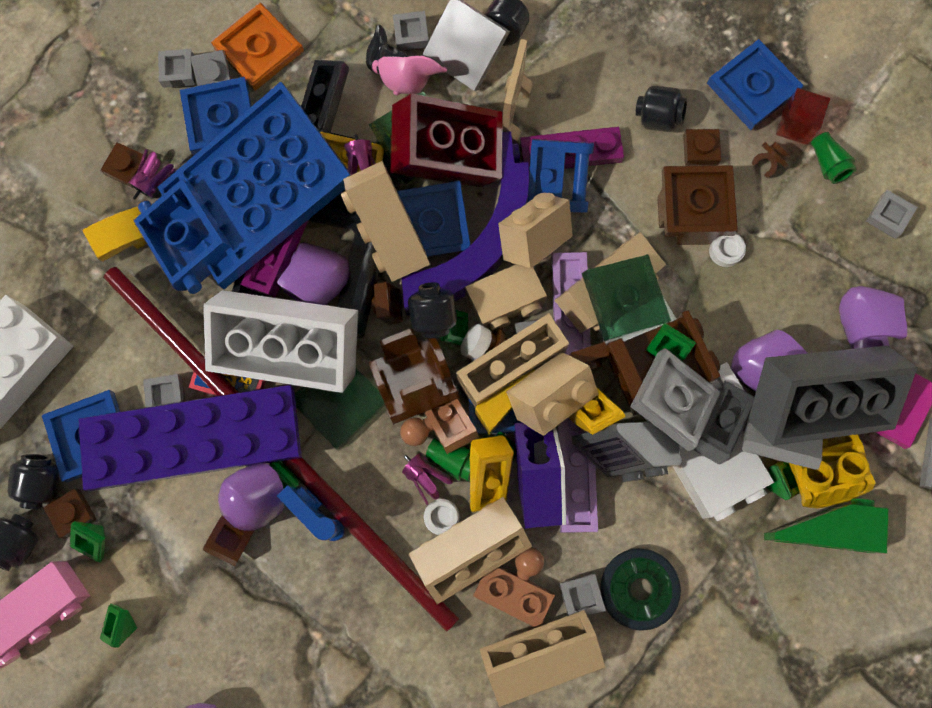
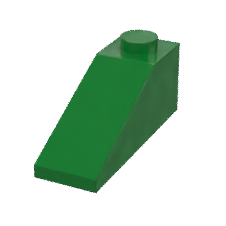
(844, 527)

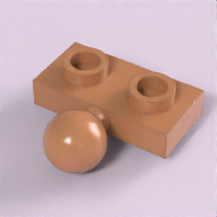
(449, 424)
(515, 592)

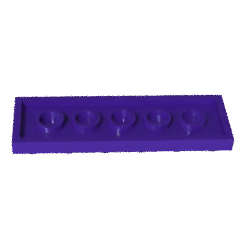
(189, 438)

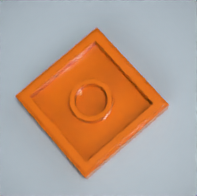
(258, 46)

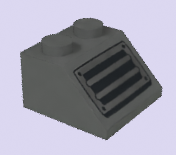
(630, 450)

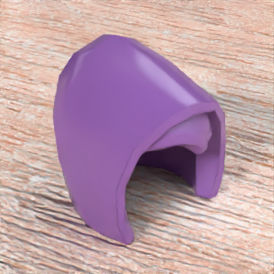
(315, 274)
(872, 317)
(750, 358)
(250, 497)

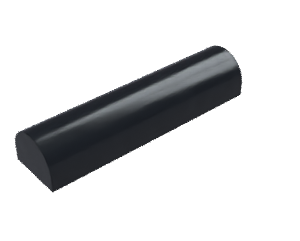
(325, 92)

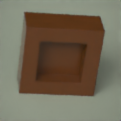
(702, 147)
(122, 164)
(387, 303)
(592, 355)
(68, 509)
(227, 542)

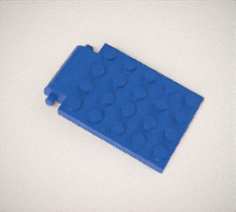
(241, 194)

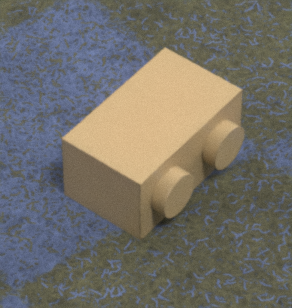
(535, 230)
(506, 296)
(552, 393)

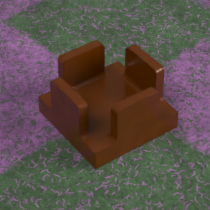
(697, 203)
(412, 376)

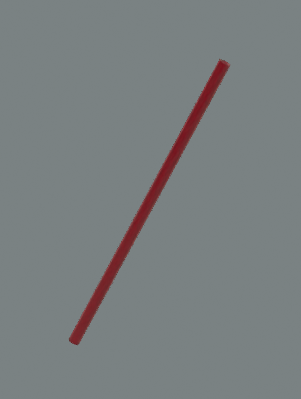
(299, 467)

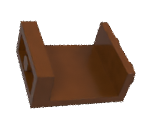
(632, 362)

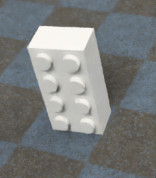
(280, 340)
(27, 354)

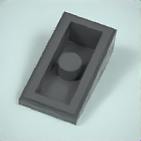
(725, 423)

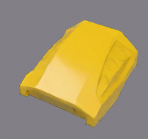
(841, 475)

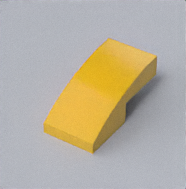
(114, 234)

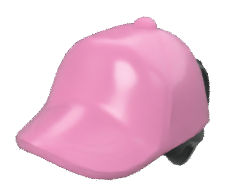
(396, 69)

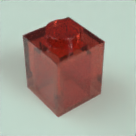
(803, 116)

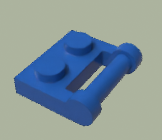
(548, 165)
(306, 509)

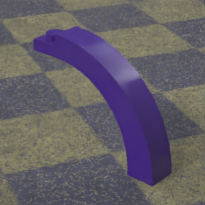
(485, 253)

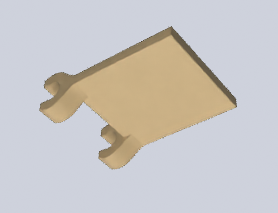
(515, 83)

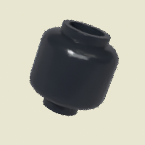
(512, 16)
(661, 108)
(432, 310)
(33, 481)
(16, 541)

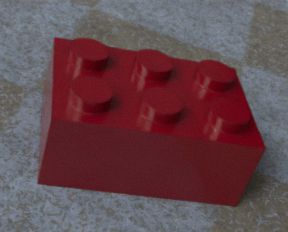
(446, 141)

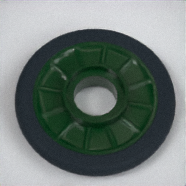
(663, 582)

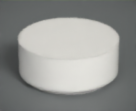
(727, 250)
(476, 342)
(441, 516)

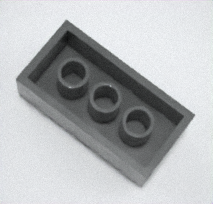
(830, 394)

